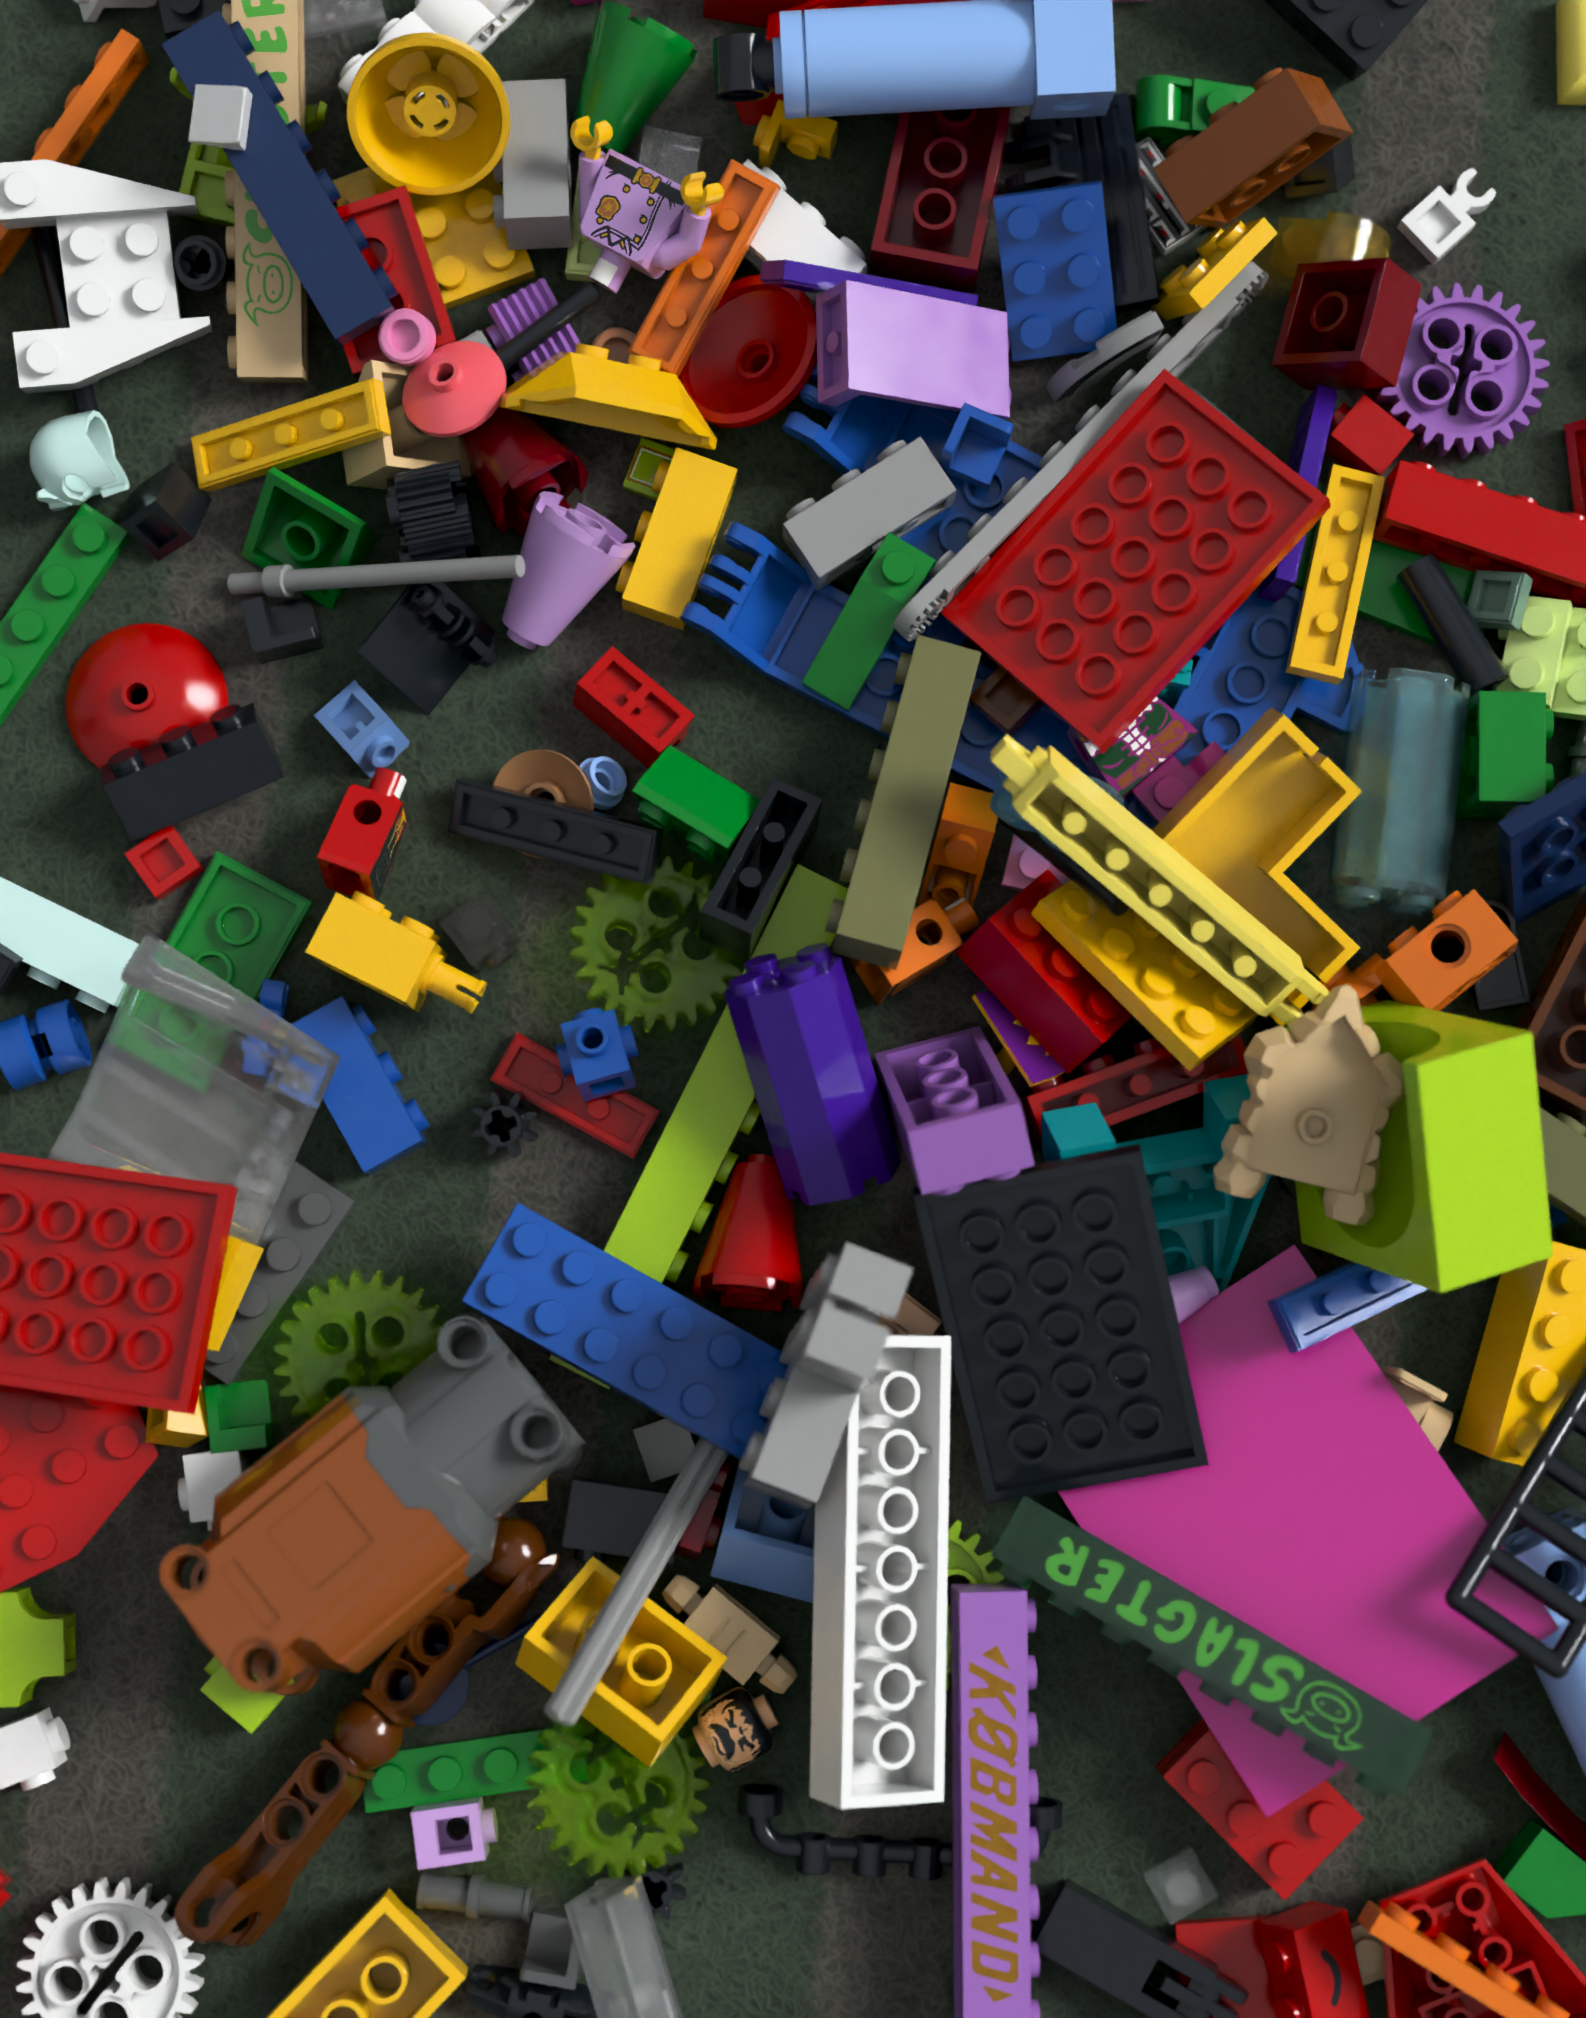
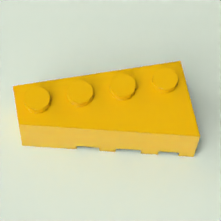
(1526, 1356)

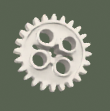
(72, 1942)

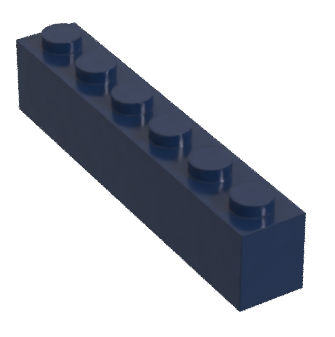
(284, 185)

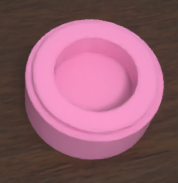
(406, 337)

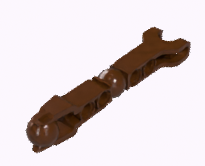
(368, 1732)

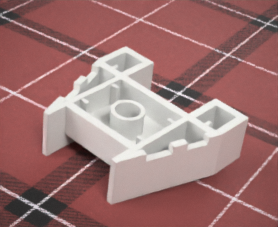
(113, 269)

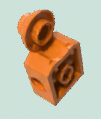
(1414, 973)

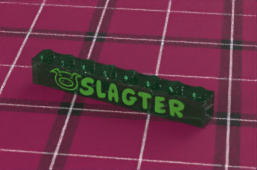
(1213, 1645)

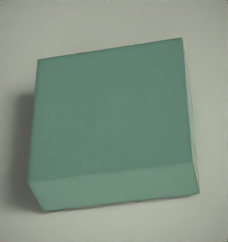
(1499, 599)

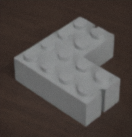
(828, 1362)

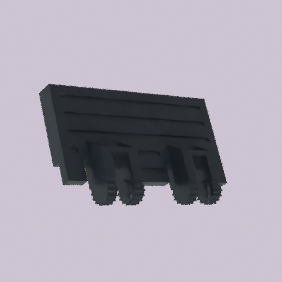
(1105, 152)

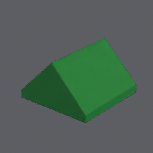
(304, 531)

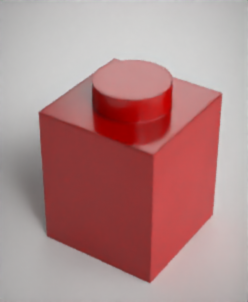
(1366, 437)

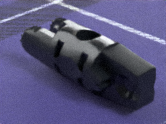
(506, 1996)

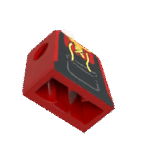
(364, 836)

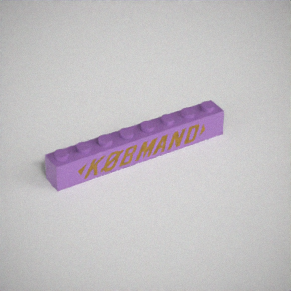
(992, 1801)

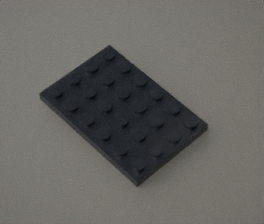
(1063, 1326)

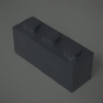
(191, 770)
(759, 868)

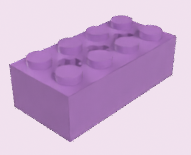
(954, 1111)

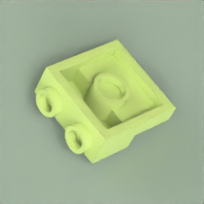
(1549, 655)

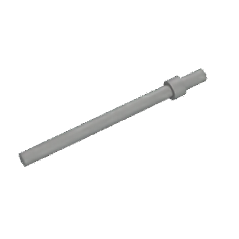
(284, 580)

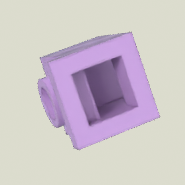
(440, 1848)

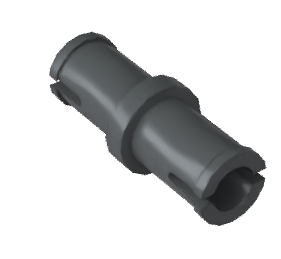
(475, 1896)

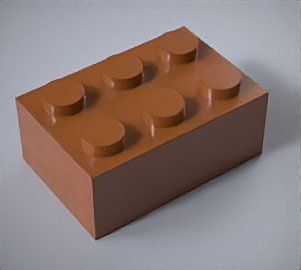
(1252, 148)

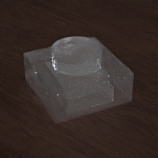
(1179, 1884)

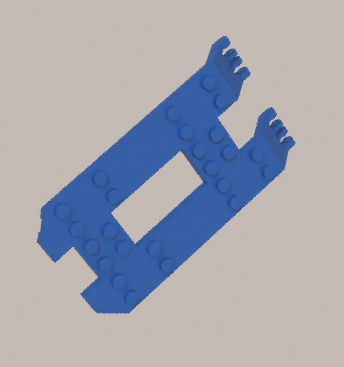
(783, 619)

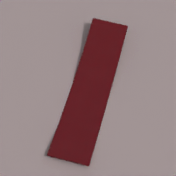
(1540, 1796)

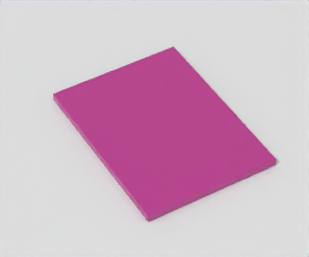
(1312, 1525)

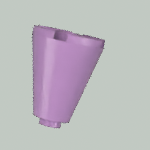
(566, 564)

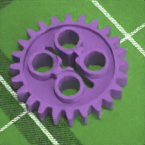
(1505, 382)

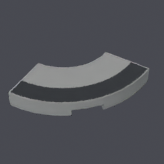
(1110, 352)

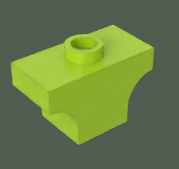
(31, 1645)

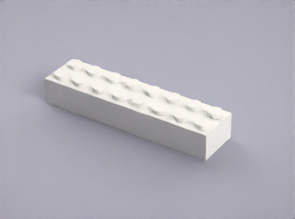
(884, 1588)

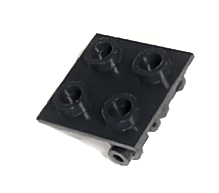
(428, 643)

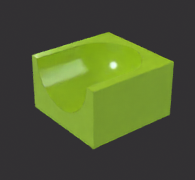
(1456, 1157)

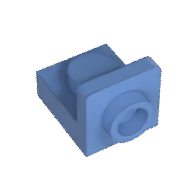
(362, 729)

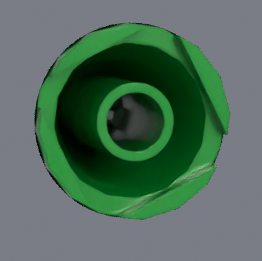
(629, 72)

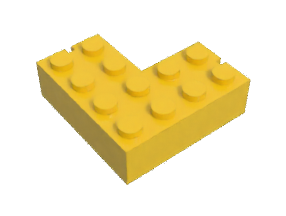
(1254, 821)

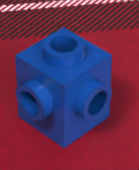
(598, 1053)

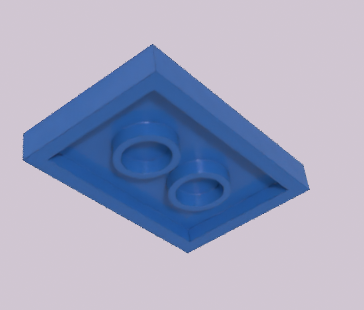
(1055, 269)

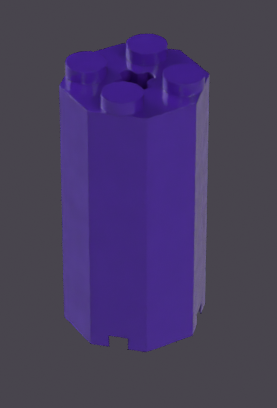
(812, 1075)

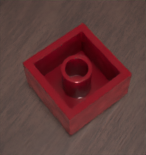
(1347, 324)

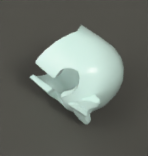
(75, 460)

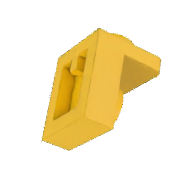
(803, 136)

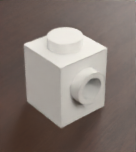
(205, 1477)
(32, 1749)

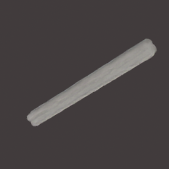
(635, 1584)

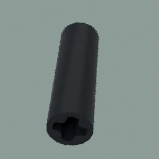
(1452, 625)

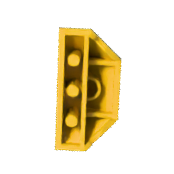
(611, 396)

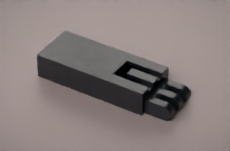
(1120, 1952)

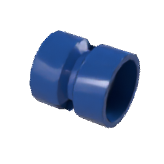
(24, 1051)

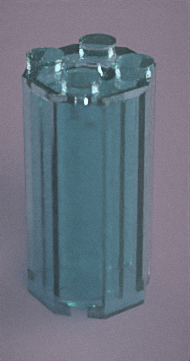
(1407, 761)

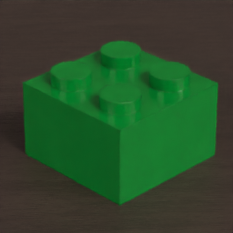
(1504, 753)

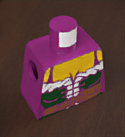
(1139, 750)

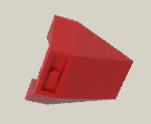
(1496, 1927)

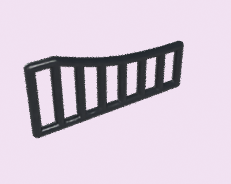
(1517, 1507)

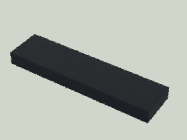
(555, 830)

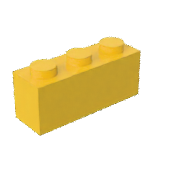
(676, 537)

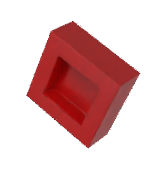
(164, 862)

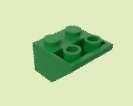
(695, 804)

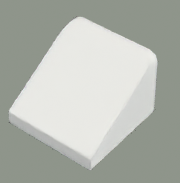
(220, 116)

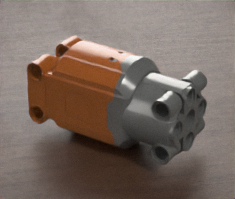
(370, 1514)

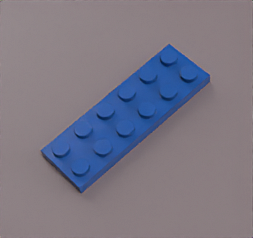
(626, 1330)

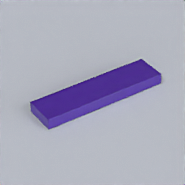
(819, 279)
(1305, 460)

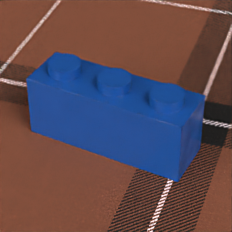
(363, 1088)

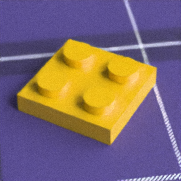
(1220, 260)

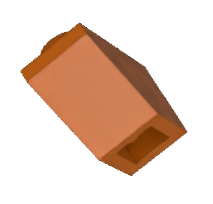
(959, 847)

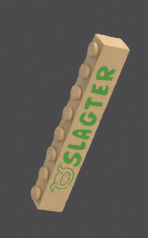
(266, 289)

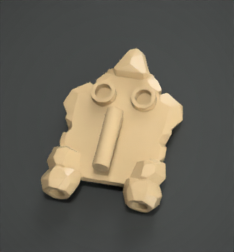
(1315, 1109)

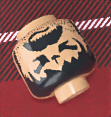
(735, 1729)

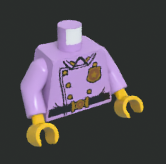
(636, 212)

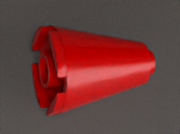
(753, 1242)

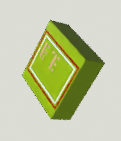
(645, 466)

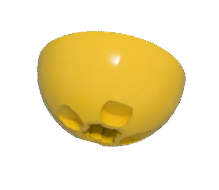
(422, 139)

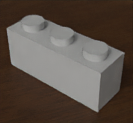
(536, 167)
(862, 509)

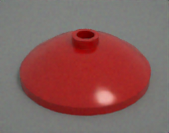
(752, 354)
(174, 667)

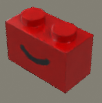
(1313, 1963)

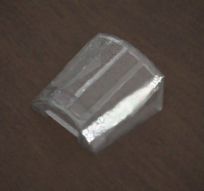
(198, 1086)

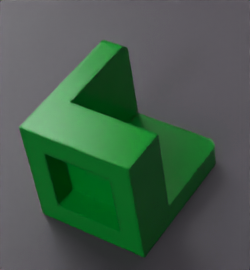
(239, 1416)

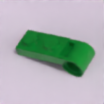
(1179, 106)

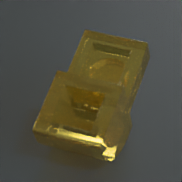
(1328, 240)

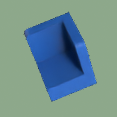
(976, 446)

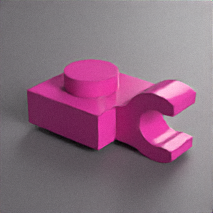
(1173, 781)

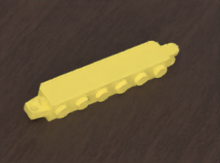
(1154, 880)

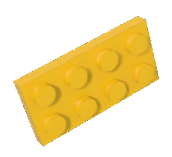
(1146, 974)

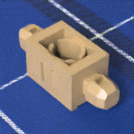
(733, 1632)

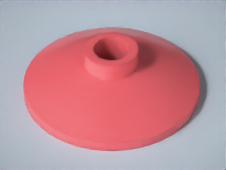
(454, 389)

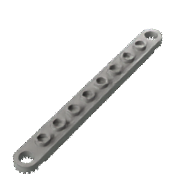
(990, 533)

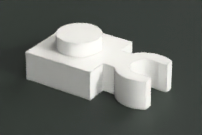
(1444, 219)

